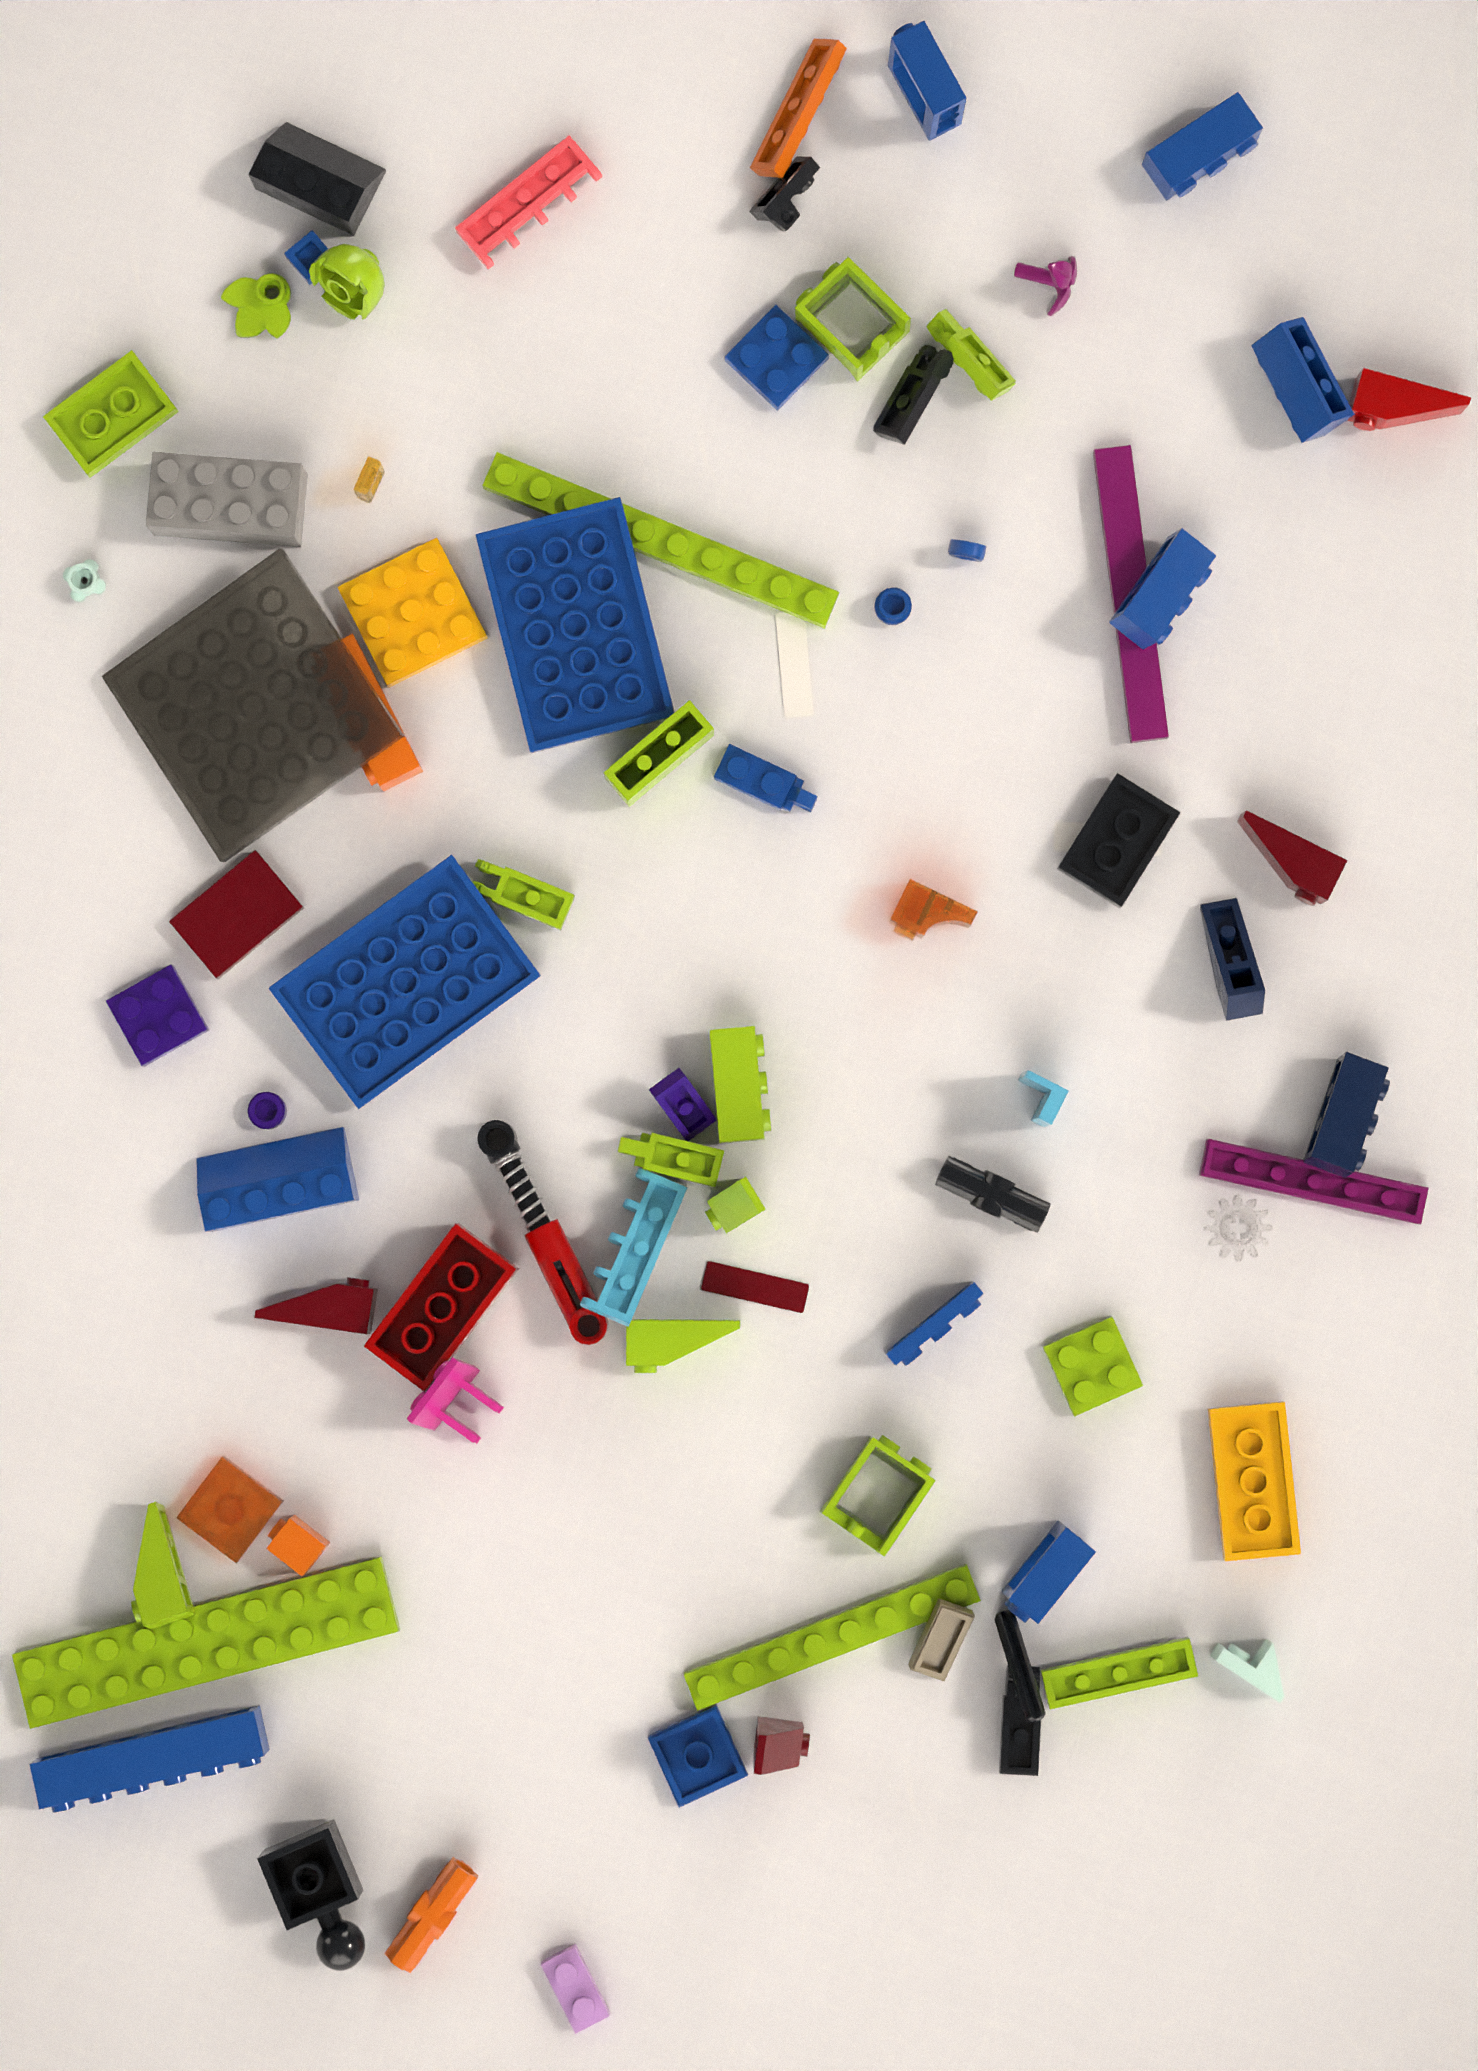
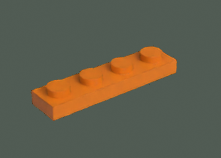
(798, 108)

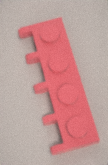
(526, 199)

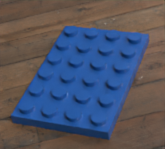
(575, 625)
(404, 981)

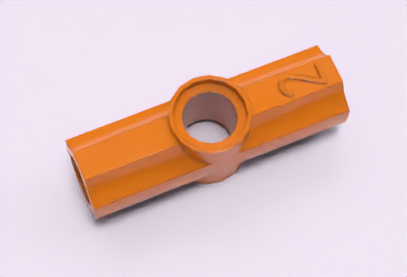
(431, 1915)

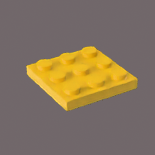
(412, 612)

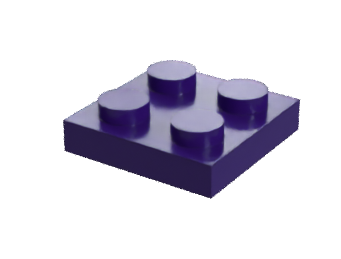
(157, 1015)

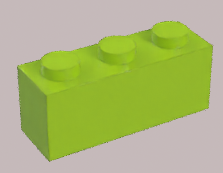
(659, 753)
(739, 1084)

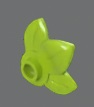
(255, 309)

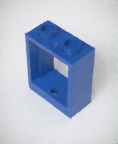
(926, 79)
(1046, 1573)

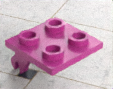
(430, 1406)

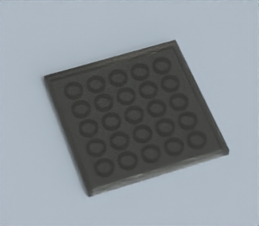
(252, 705)

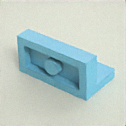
(1051, 1101)

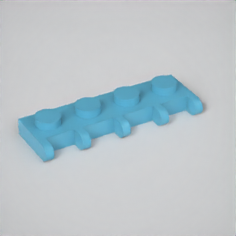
(638, 1249)

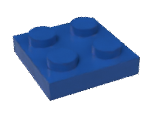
(776, 357)

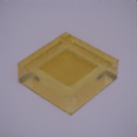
(369, 480)

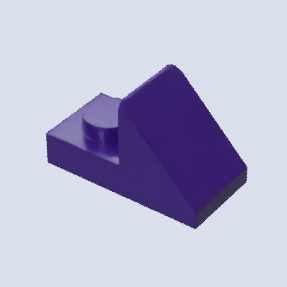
(682, 1104)

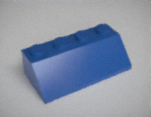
(275, 1180)

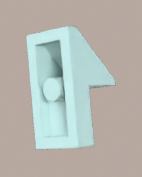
(1262, 1670)

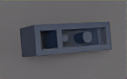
(1232, 960)

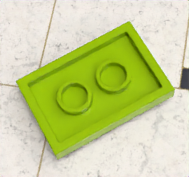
(110, 414)

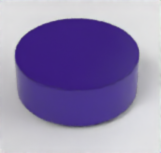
(267, 1110)

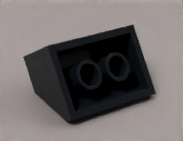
(316, 177)

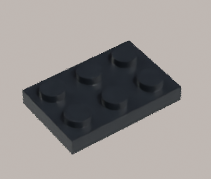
(1118, 840)

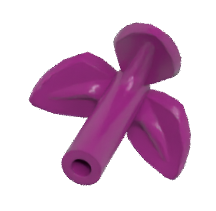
(1060, 275)

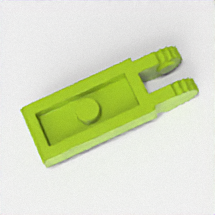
(526, 895)

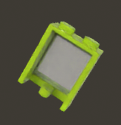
(852, 317)
(879, 1494)

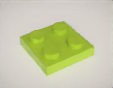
(1092, 1366)

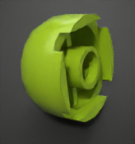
(350, 280)

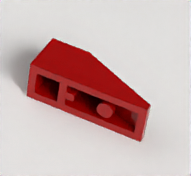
(1391, 401)

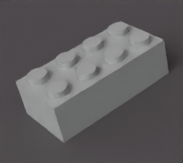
(226, 499)

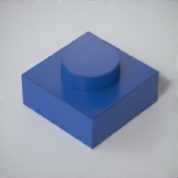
(305, 253)

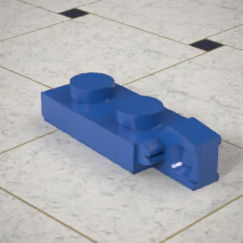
(763, 780)

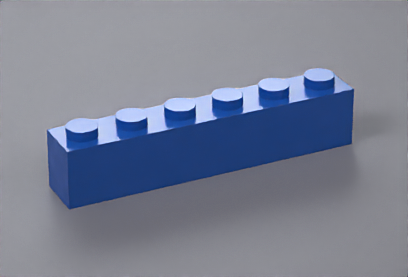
(150, 1758)

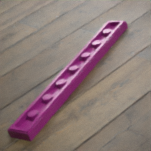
(1125, 565)

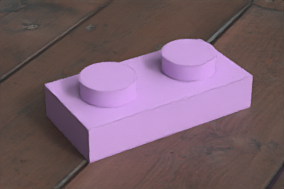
(575, 1988)

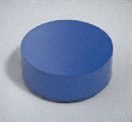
(966, 550)

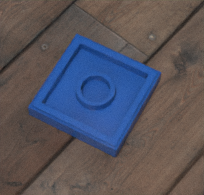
(697, 1755)

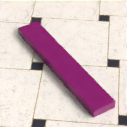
(1297, 1179)

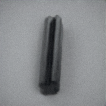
(1019, 1666)

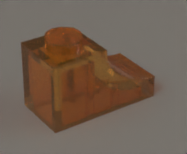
(924, 909)

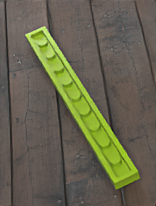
(670, 543)

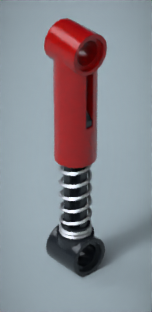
(545, 1236)

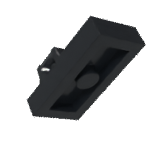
(776, 202)

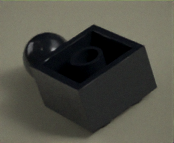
(303, 1899)

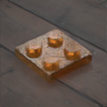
(230, 1509)

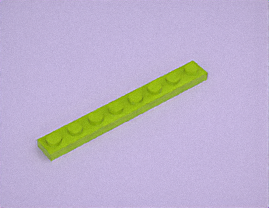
(828, 1637)

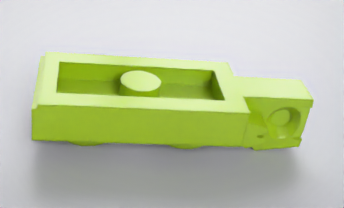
(971, 355)
(674, 1157)

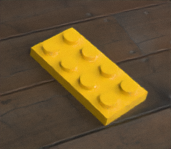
(1254, 1481)

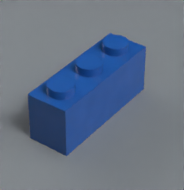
(1203, 147)
(1302, 379)
(1163, 590)

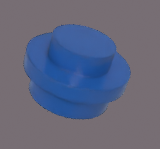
(893, 606)

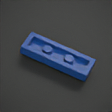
(935, 1325)

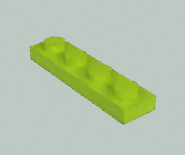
(1119, 1673)

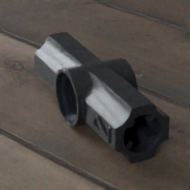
(992, 1194)

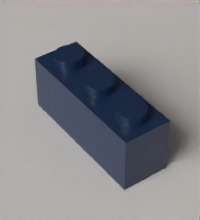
(1347, 1115)

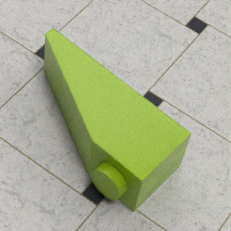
(734, 1206)
(665, 1340)
(159, 1577)

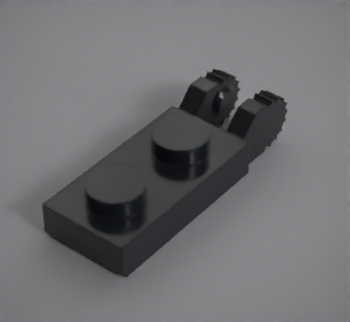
(913, 394)
(1018, 1738)

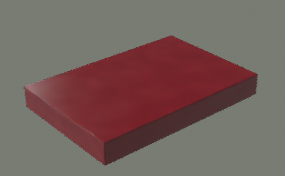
(236, 914)

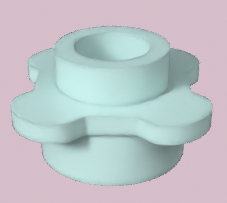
(74, 575)

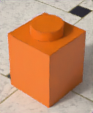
(296, 1544)

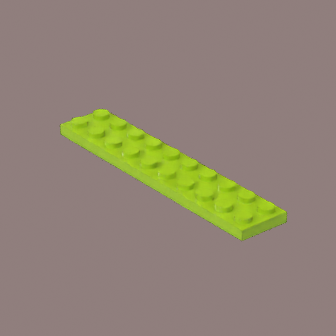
(215, 1643)

